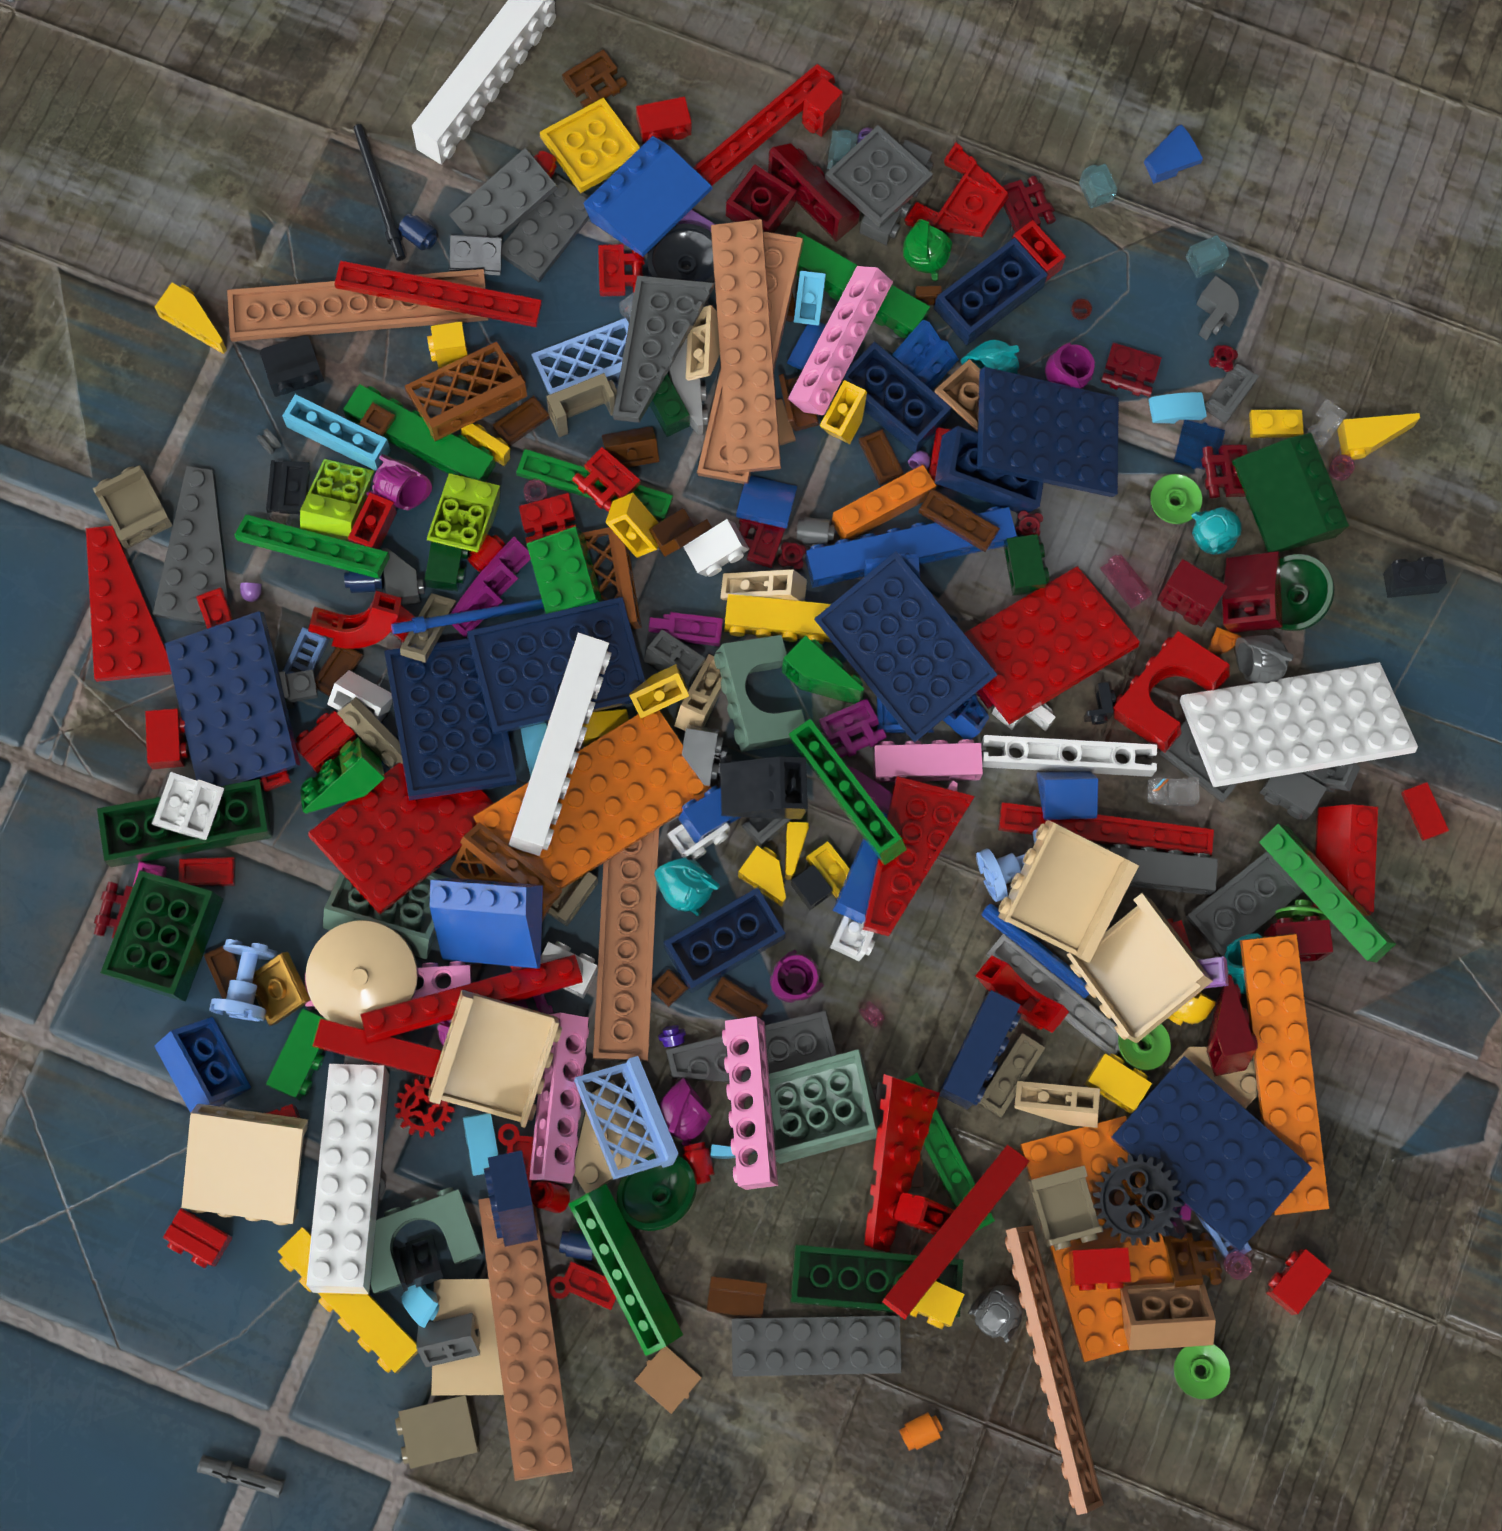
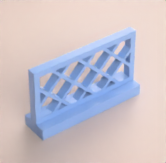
(581, 342)
(648, 1110)

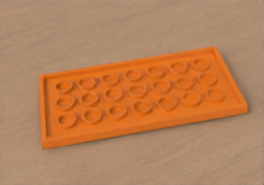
(615, 797)
(1098, 1312)

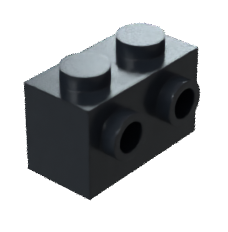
(1414, 577)

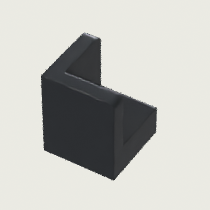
(811, 887)

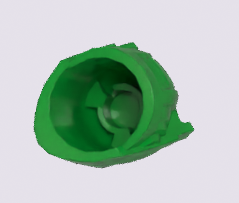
(926, 248)

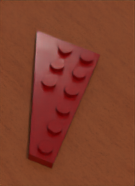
(121, 624)
(925, 821)
(897, 1153)

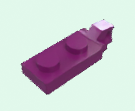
(689, 628)

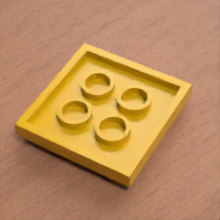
(590, 144)

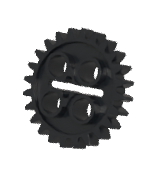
(1120, 1216)

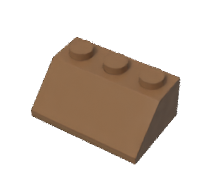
(962, 392)
(1167, 1316)

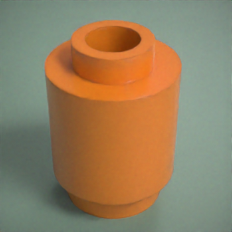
(921, 1431)

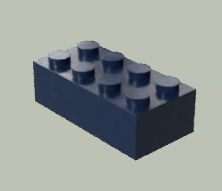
(990, 291)
(897, 398)
(959, 472)
(724, 940)
(981, 1046)
(510, 1198)

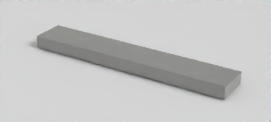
(1081, 1013)

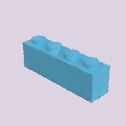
(335, 432)

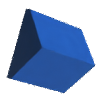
(1068, 795)

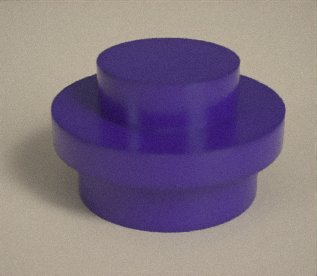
(672, 1036)

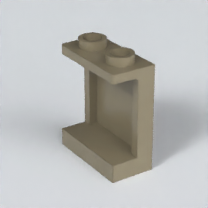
(580, 399)
(132, 506)
(573, 898)
(1065, 1208)
(437, 1432)

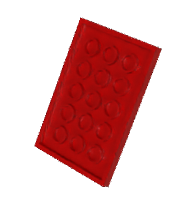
(1049, 643)
(395, 842)

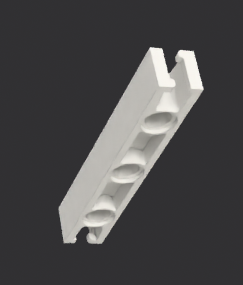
(1090, 756)

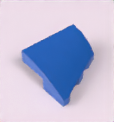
(1173, 155)
(968, 718)

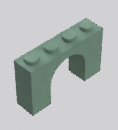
(752, 726)
(446, 1211)

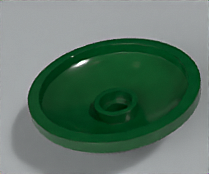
(1309, 577)
(642, 1192)

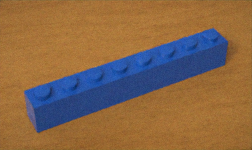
(930, 542)

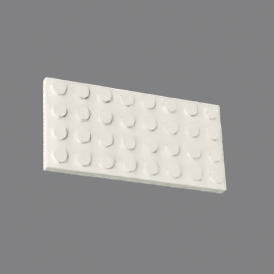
(1297, 724)

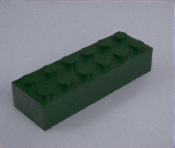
(132, 838)
(855, 1277)

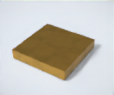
(279, 988)

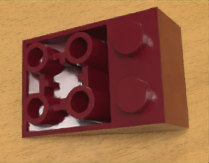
(1252, 593)
(1230, 1039)

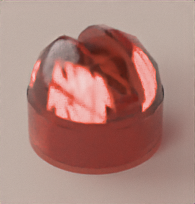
(1081, 304)

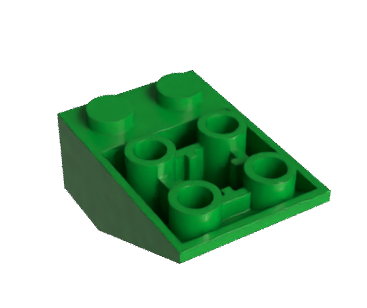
(819, 674)
(343, 778)

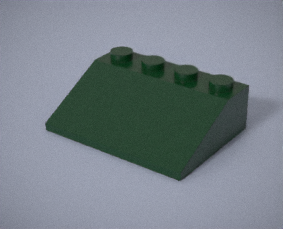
(1291, 494)
(162, 935)

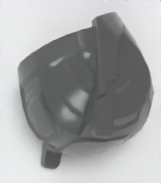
(1262, 658)
(998, 1311)

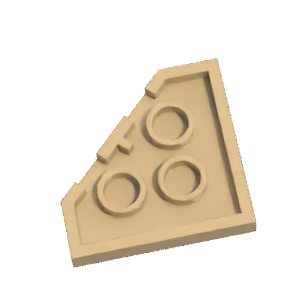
(1239, 1085)
(590, 1163)

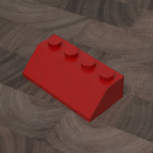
(1348, 848)

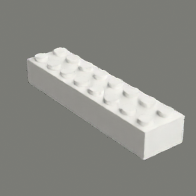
(480, 76)
(557, 749)
(348, 1179)

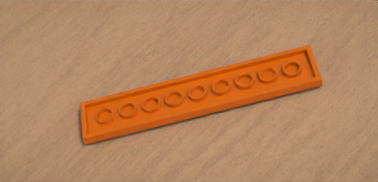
(1285, 1060)

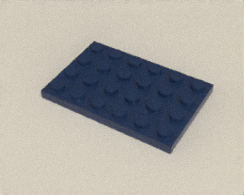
(1048, 432)
(905, 647)
(526, 660)
(232, 702)
(445, 724)
(1223, 1156)

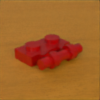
(612, 271)
(611, 474)
(545, 514)

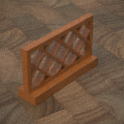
(472, 409)
(622, 571)
(502, 859)

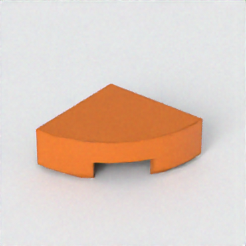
(1222, 641)

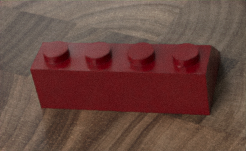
(814, 192)

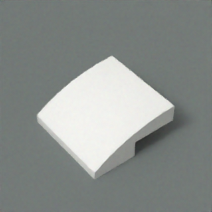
(188, 806)

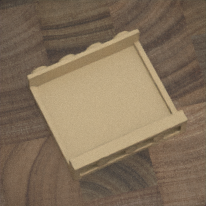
(1067, 890)
(1141, 971)
(495, 1057)
(243, 1164)
(475, 1374)

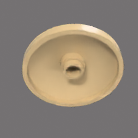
(360, 971)

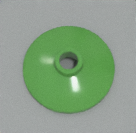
(1179, 488)
(1299, 911)
(1155, 1050)
(1215, 1375)

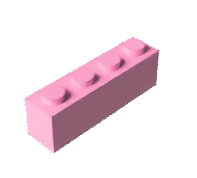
(928, 761)

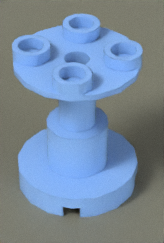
(999, 871)
(241, 991)

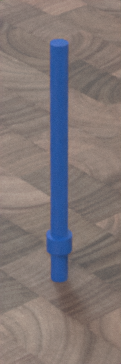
(420, 624)

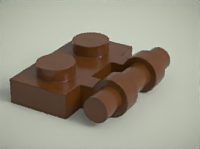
(591, 73)
(1184, 1262)

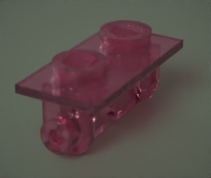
(1125, 581)

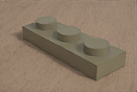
(420, 645)
(371, 732)
(1013, 1069)

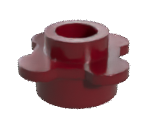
(1226, 352)
(1022, 527)
(792, 548)

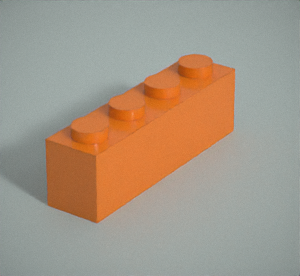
(883, 504)

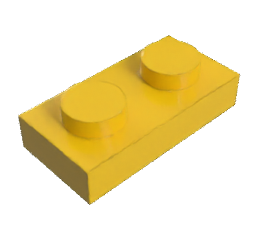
(1275, 423)
(480, 438)
(830, 866)

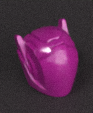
(1070, 366)
(400, 483)
(795, 978)
(684, 1112)

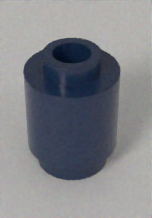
(418, 232)
(361, 583)
(575, 1245)

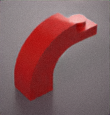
(358, 629)
(1034, 1006)

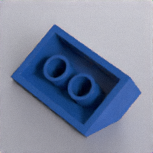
(202, 1064)

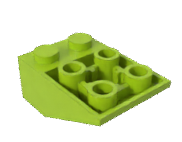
(335, 499)
(464, 513)

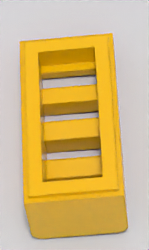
(795, 839)

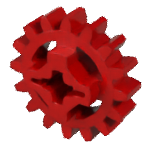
(412, 1111)

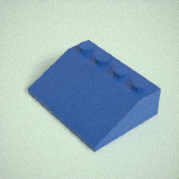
(646, 196)
(487, 921)

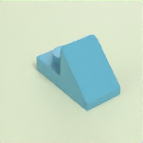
(809, 298)

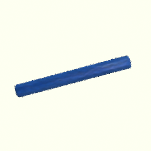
(1037, 951)

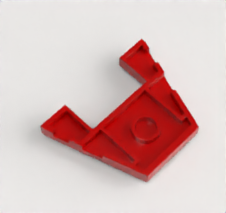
(970, 205)

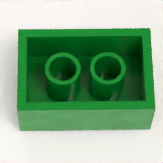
(564, 570)

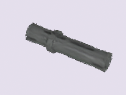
(242, 1476)

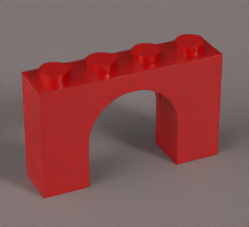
(1180, 658)

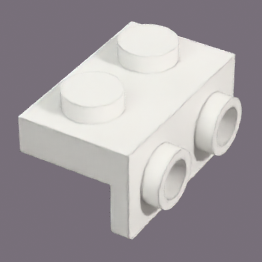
(687, 847)
(852, 940)

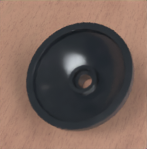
(681, 247)

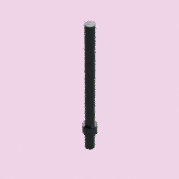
(392, 234)

